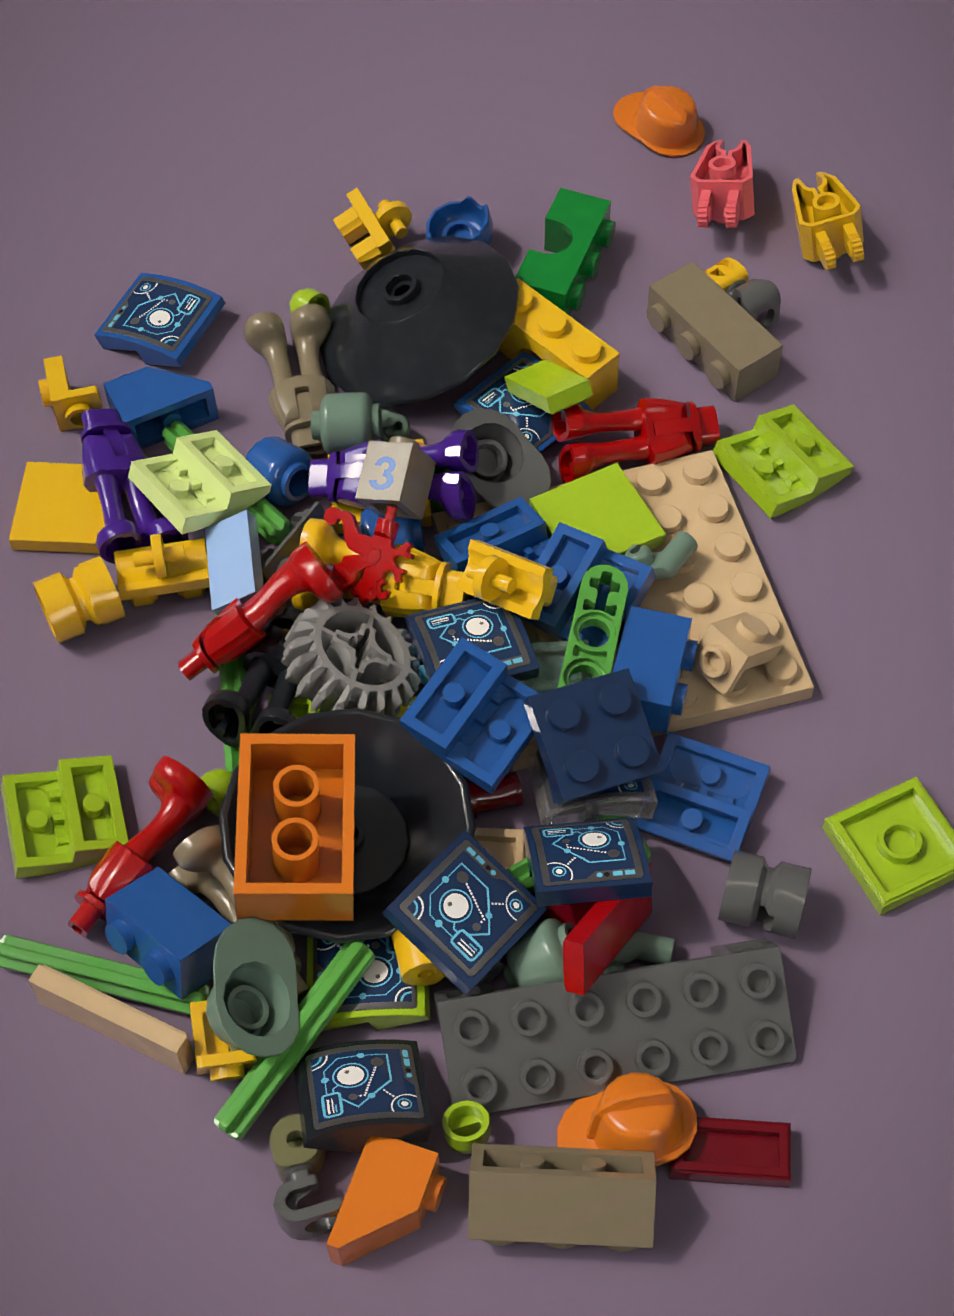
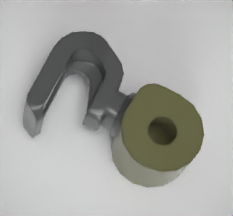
(298, 1172)

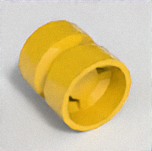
(78, 599)

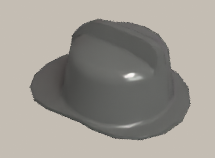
(507, 459)

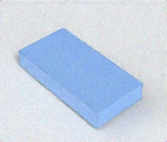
(233, 560)

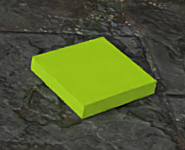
(604, 507)
(895, 844)

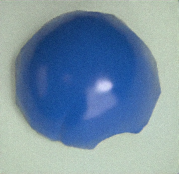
(461, 219)

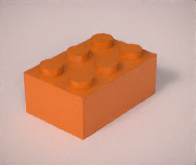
(295, 827)

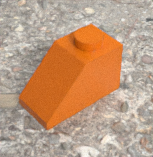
(385, 1198)

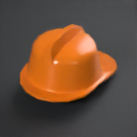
(662, 120)
(632, 1115)

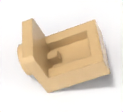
(732, 648)

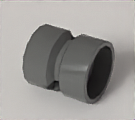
(764, 894)

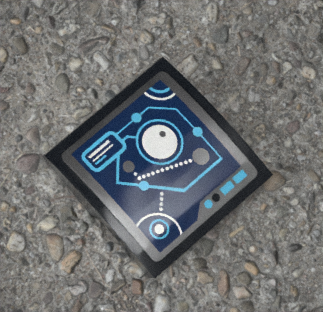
(360, 1093)

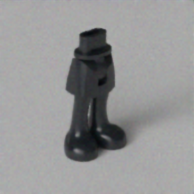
(230, 712)

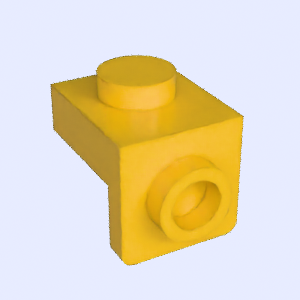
(66, 403)
(213, 1054)

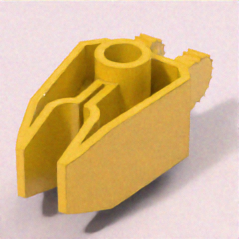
(827, 221)

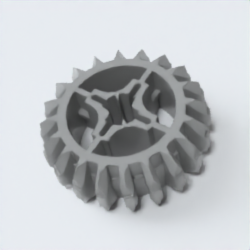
(350, 659)

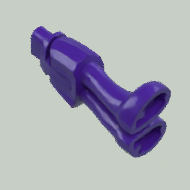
(457, 452)
(106, 463)

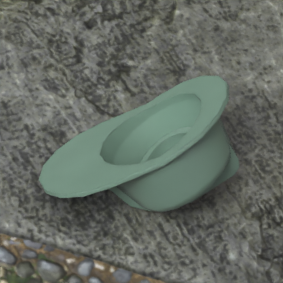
(254, 989)

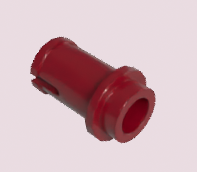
(506, 794)

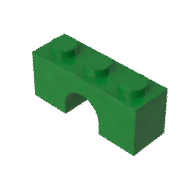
(575, 232)

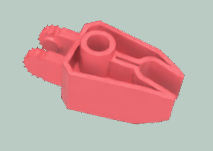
(723, 185)

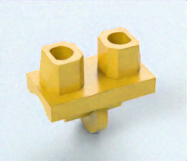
(358, 220)
(162, 570)
(507, 580)

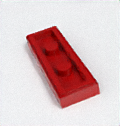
(600, 938)

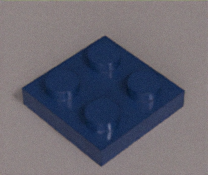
(593, 736)

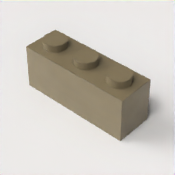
(713, 331)
(562, 1196)

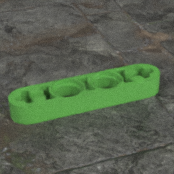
(599, 659)

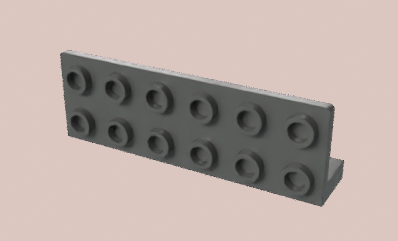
(652, 1019)

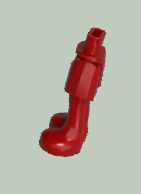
(660, 428)
(242, 624)
(182, 800)

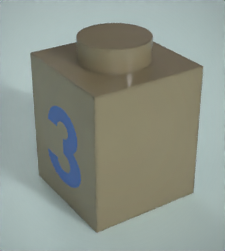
(396, 476)

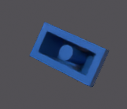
(157, 398)

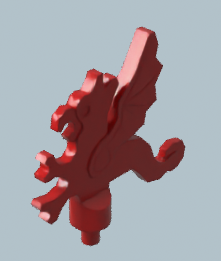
(376, 555)

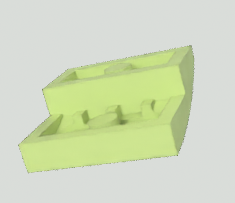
(199, 481)

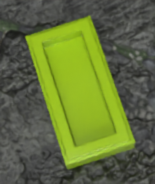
(549, 386)

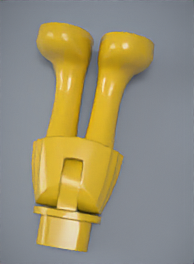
(424, 588)

